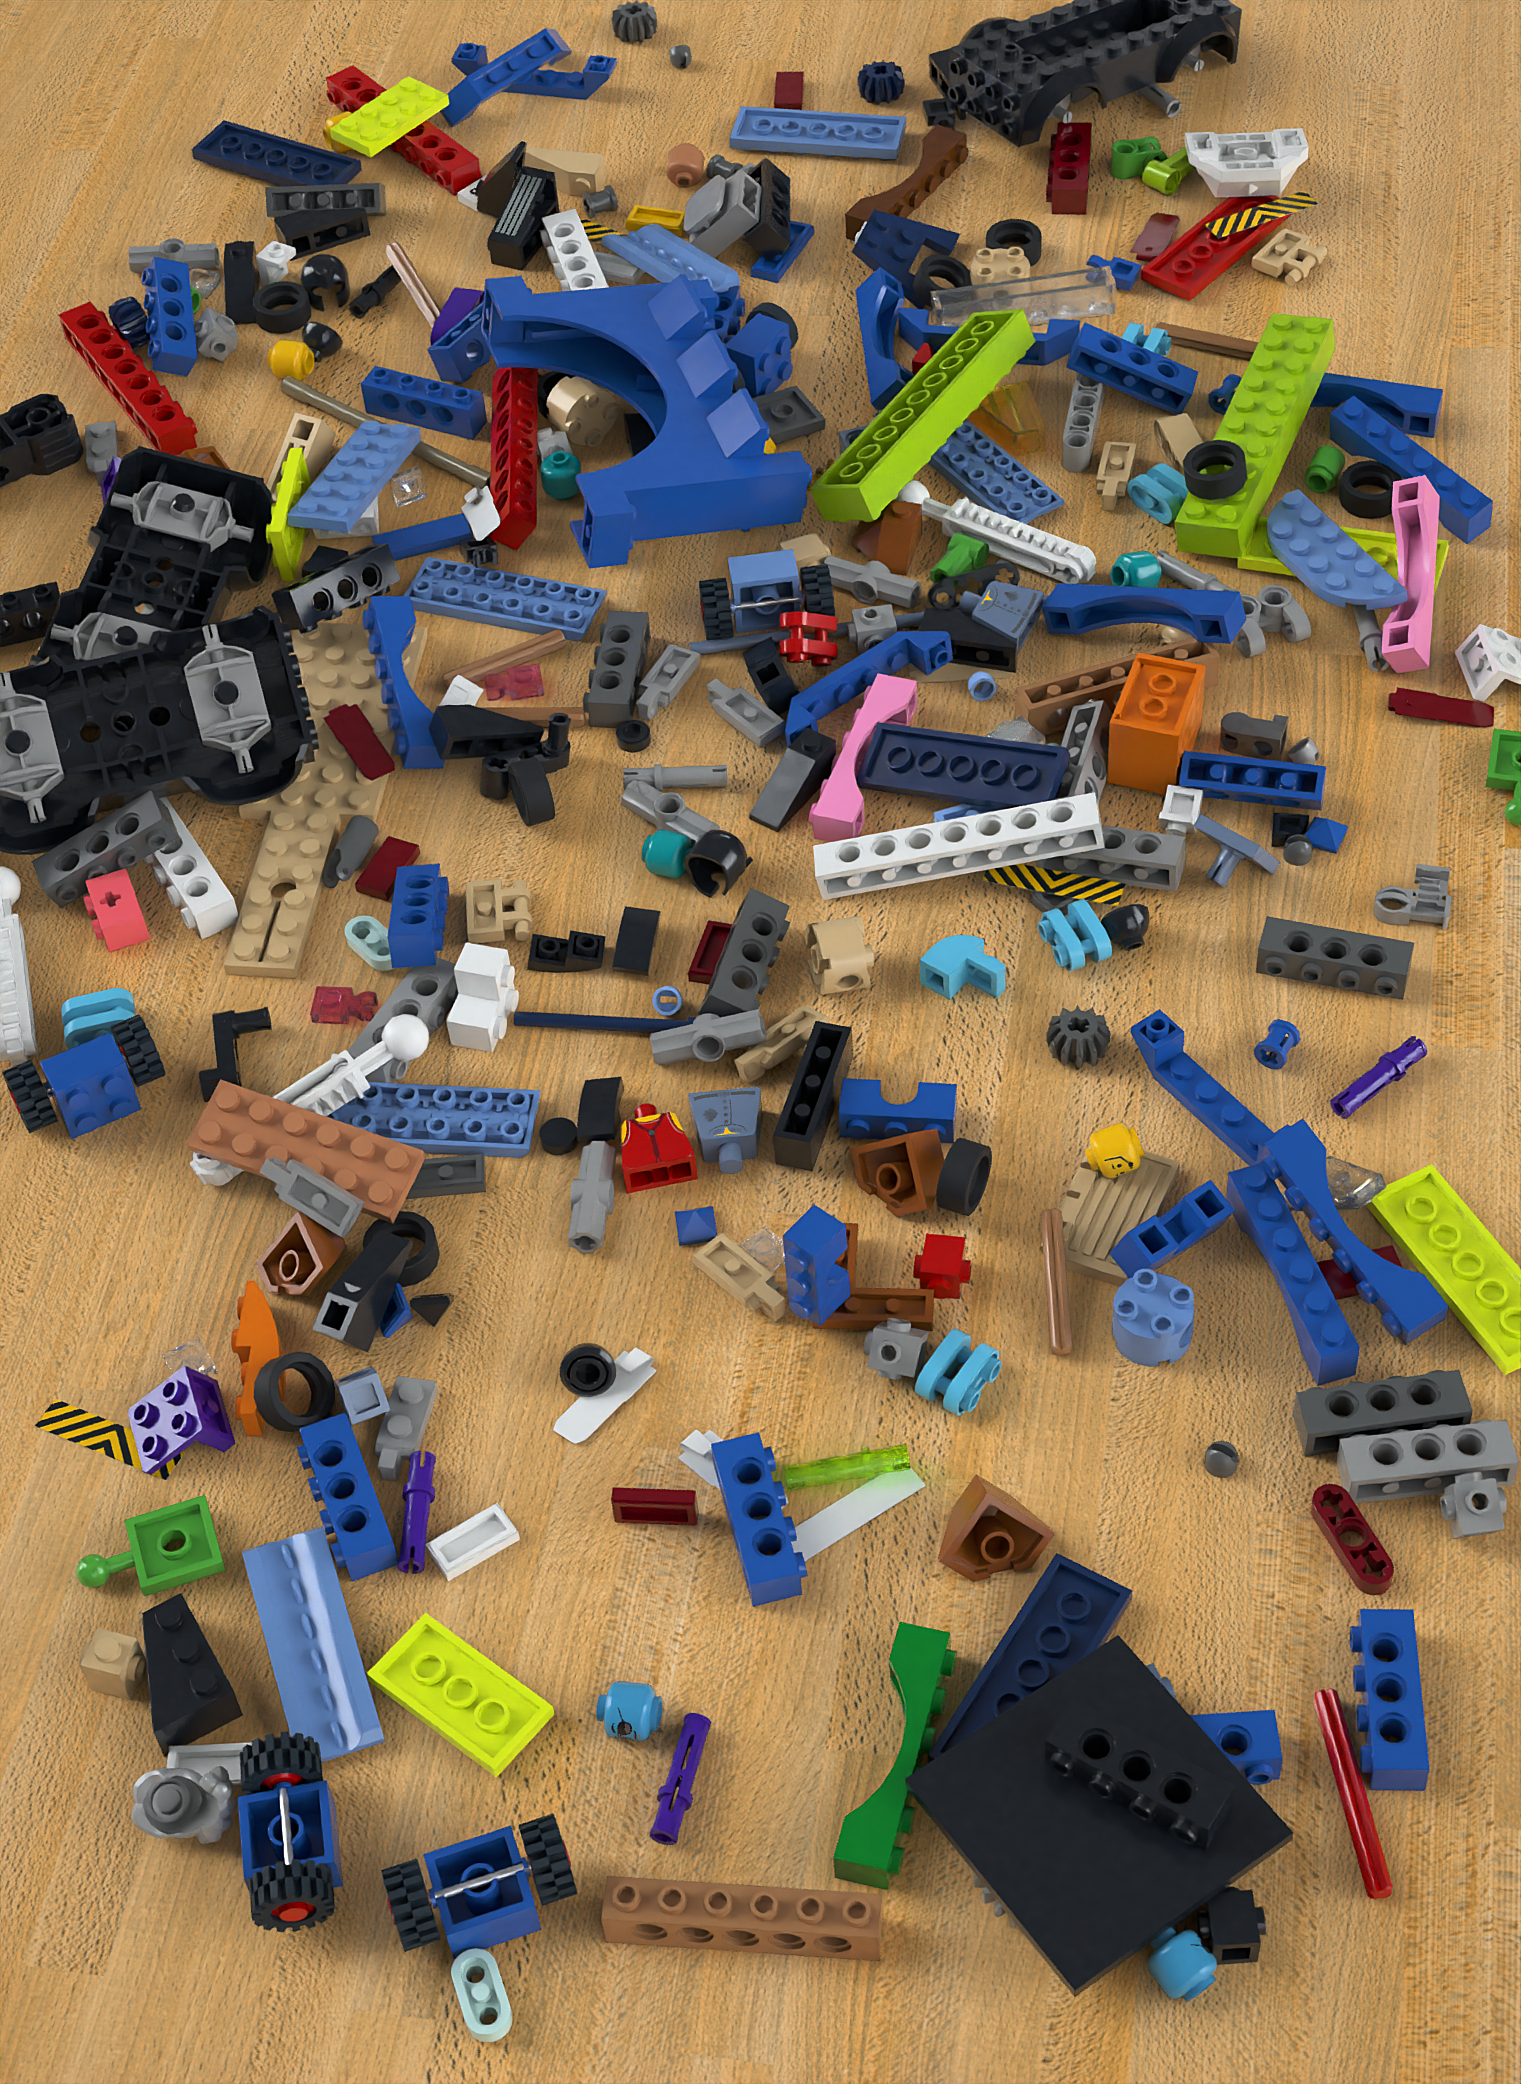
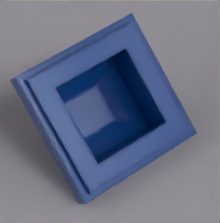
(1326, 834)
(696, 1225)
(396, 1313)

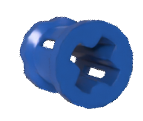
(1226, 392)
(1277, 1044)

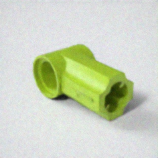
(1167, 175)

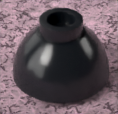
(321, 340)
(1127, 925)
(587, 1370)

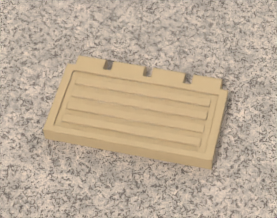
(1105, 1209)

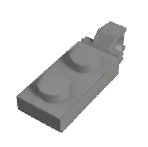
(101, 446)
(666, 679)
(745, 713)
(314, 1195)
(404, 1424)

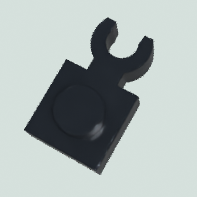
(939, 112)
(479, 551)

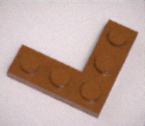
(871, 1306)

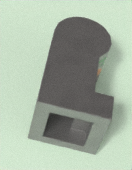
(1254, 736)

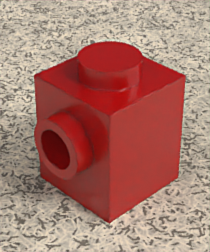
(943, 1265)

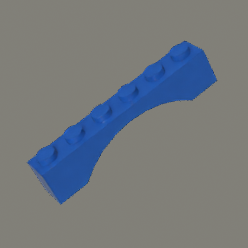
(878, 309)
(1405, 406)
(1367, 434)
(1204, 614)
(390, 631)
(1401, 1295)
(1316, 1317)

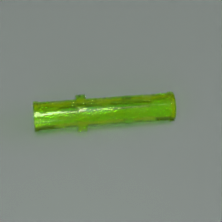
(847, 1467)

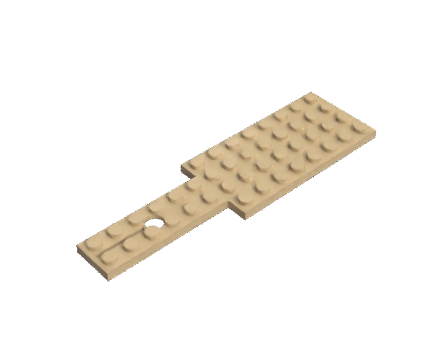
(310, 811)

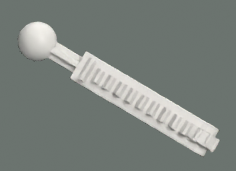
(1007, 537)
(16, 1008)
(335, 1083)

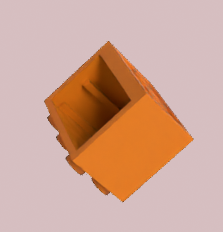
(1155, 722)

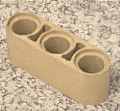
(1175, 438)

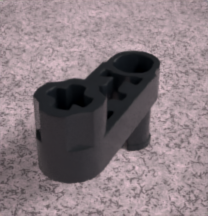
(984, 574)
(551, 753)
(227, 1029)

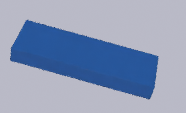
(775, 269)
(425, 537)

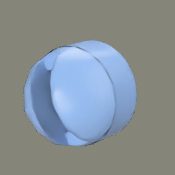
(986, 688)
(667, 1008)

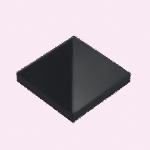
(432, 1306)

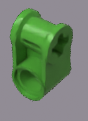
(1133, 155)

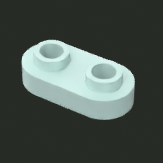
(374, 947)
(481, 1998)

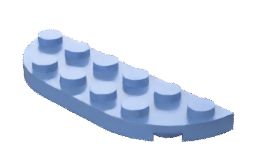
(1327, 557)

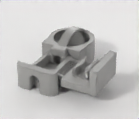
(1427, 902)

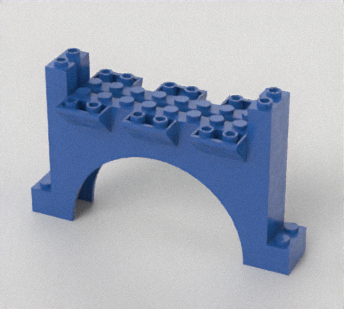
(666, 361)

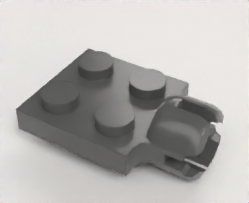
(789, 414)

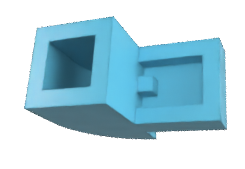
(959, 961)

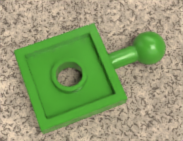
(1505, 770)
(154, 1565)

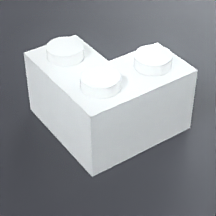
(483, 997)

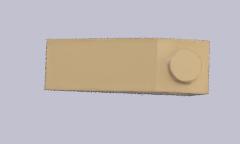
(573, 170)
(313, 437)

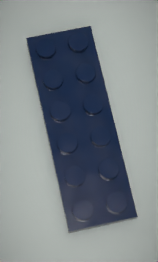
(273, 157)
(961, 767)
(1056, 1627)

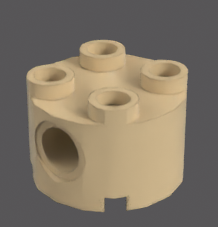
(999, 265)
(582, 410)
(838, 955)

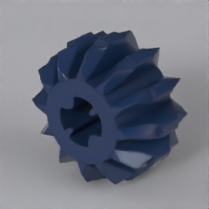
(881, 82)
(130, 321)

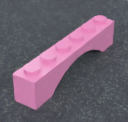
(1409, 625)
(841, 804)

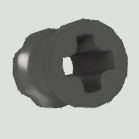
(719, 166)
(599, 201)

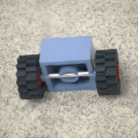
(762, 590)

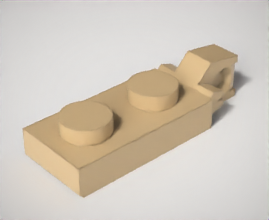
(1115, 472)
(781, 1042)
(741, 1276)

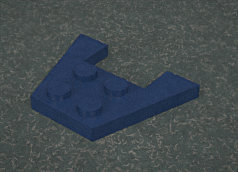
(894, 244)

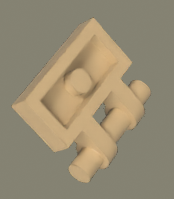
(1281, 256)
(486, 914)

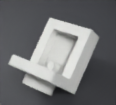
(273, 262)
(551, 441)
(1180, 810)

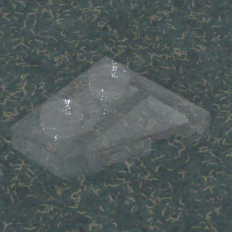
(1349, 1184)

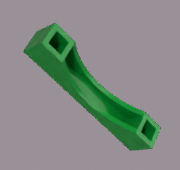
(873, 1832)

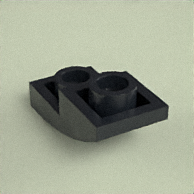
(638, 433)
(636, 941)
(560, 955)
(599, 1109)

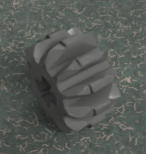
(634, 21)
(1078, 1036)

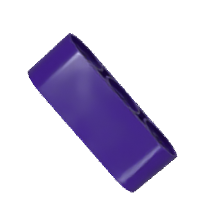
(458, 306)

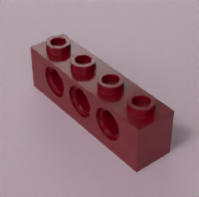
(1069, 168)

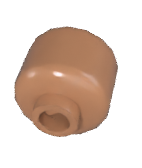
(685, 165)

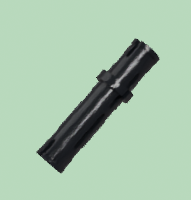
(374, 293)

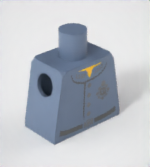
(1005, 610)
(727, 1125)

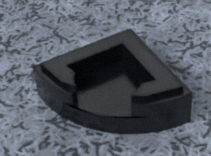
(1287, 825)

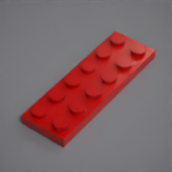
(1201, 256)

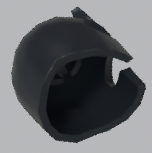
(325, 272)
(716, 853)

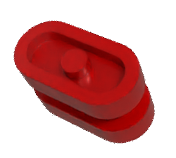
(799, 649)

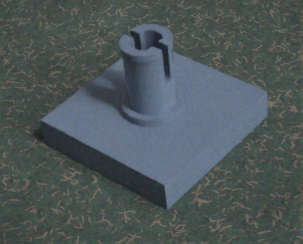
(1233, 850)

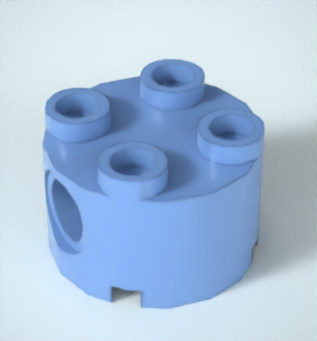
(1153, 1318)

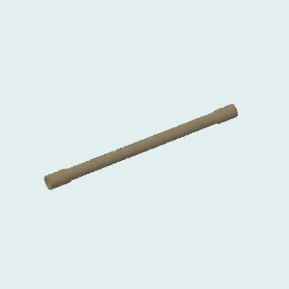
(306, 394)

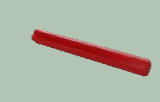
(1352, 1794)

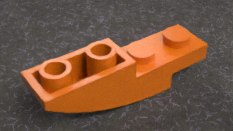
(256, 1345)

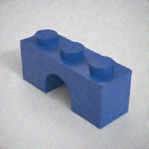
(868, 1116)
(1179, 1229)
(813, 1278)

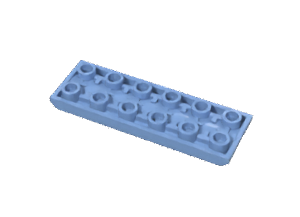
(669, 256)
(992, 476)
(504, 598)
(447, 1117)
(312, 1644)

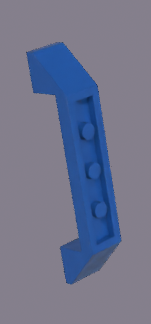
(503, 72)
(548, 82)
(1047, 348)
(921, 648)
(1162, 1049)

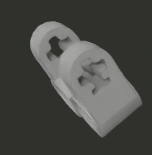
(1272, 612)

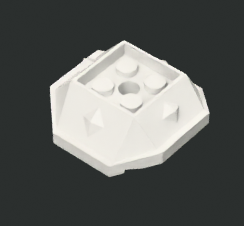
(1247, 161)

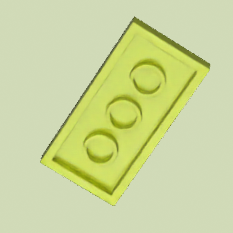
(389, 116)
(286, 539)
(461, 1694)

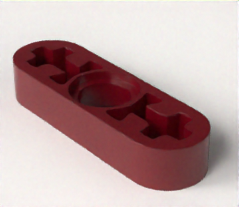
(1352, 1557)

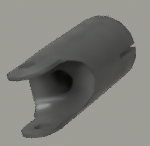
(350, 850)

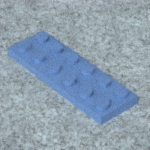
(818, 132)
(354, 477)

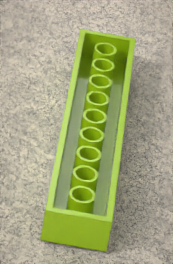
(922, 416)
(1264, 424)

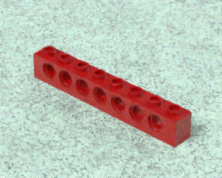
(423, 146)
(128, 380)
(514, 453)

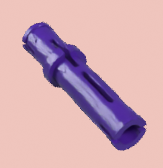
(1388, 1069)
(418, 1496)
(668, 1822)

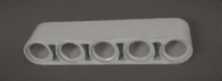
(1082, 423)

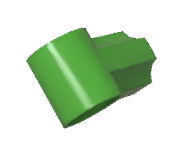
(961, 556)

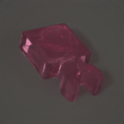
(519, 682)
(337, 1004)

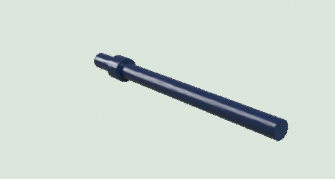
(595, 1022)

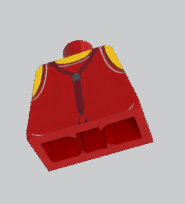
(655, 1151)

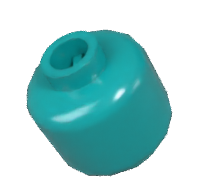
(559, 475)
(1136, 570)
(666, 853)

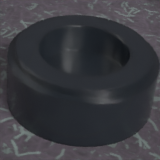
(633, 736)
(558, 1136)

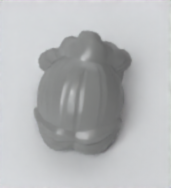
(183, 1803)

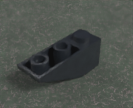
(771, 676)
(363, 1292)

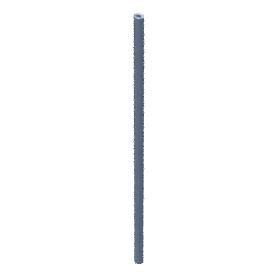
(750, 641)

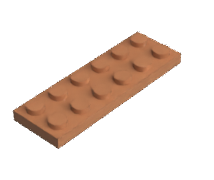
(250, 1127)

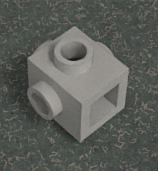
(215, 334)
(871, 627)
(909, 1349)
(1488, 1509)

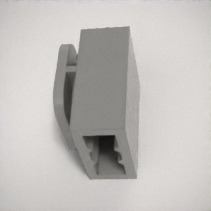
(722, 212)

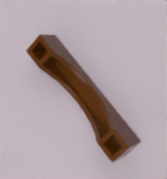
(942, 154)

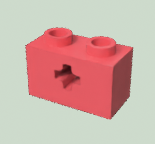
(116, 909)

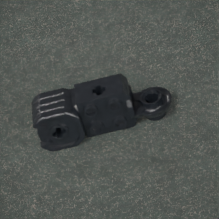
(37, 439)

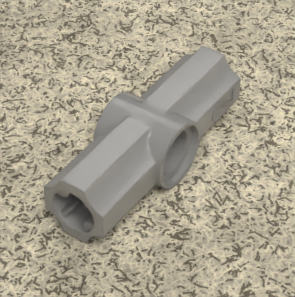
(195, 255)
(873, 582)
(665, 810)
(725, 1034)
(592, 1197)

